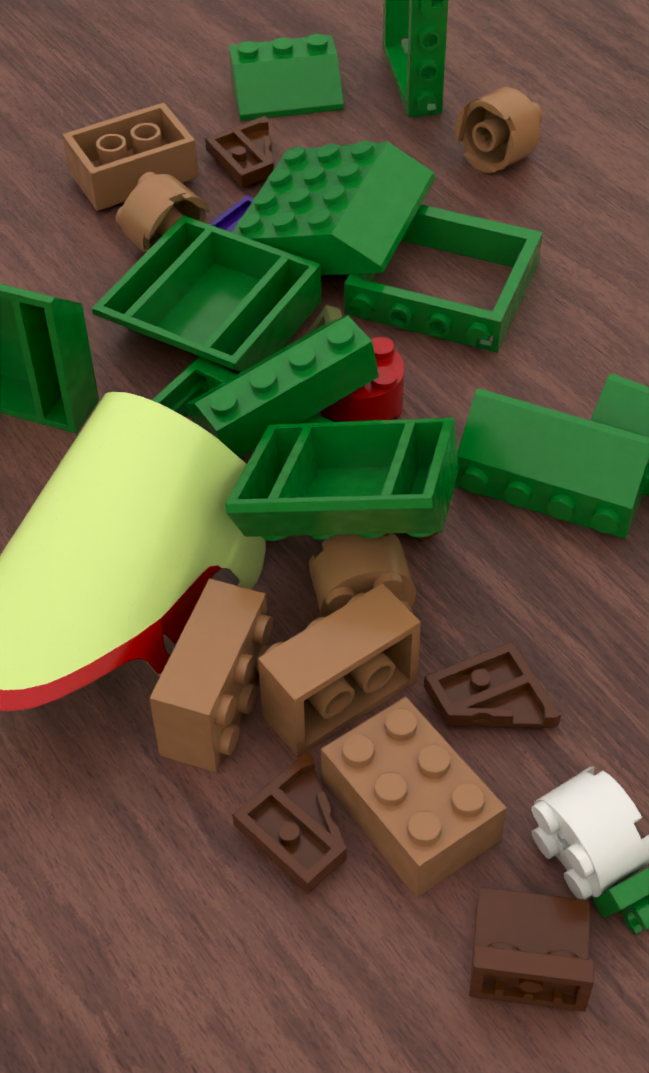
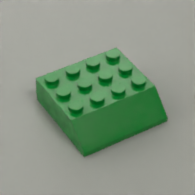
(339, 205)
(215, 294)
(45, 360)
(348, 479)

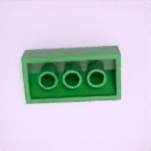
(287, 385)
(553, 463)

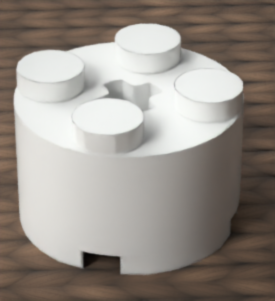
(590, 832)

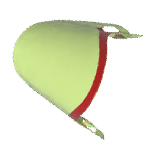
(117, 550)

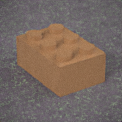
(116, 152)
(339, 668)
(211, 676)
(412, 795)

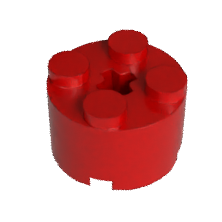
(381, 397)

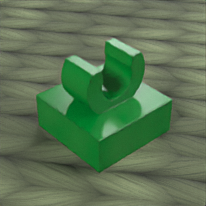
(631, 898)

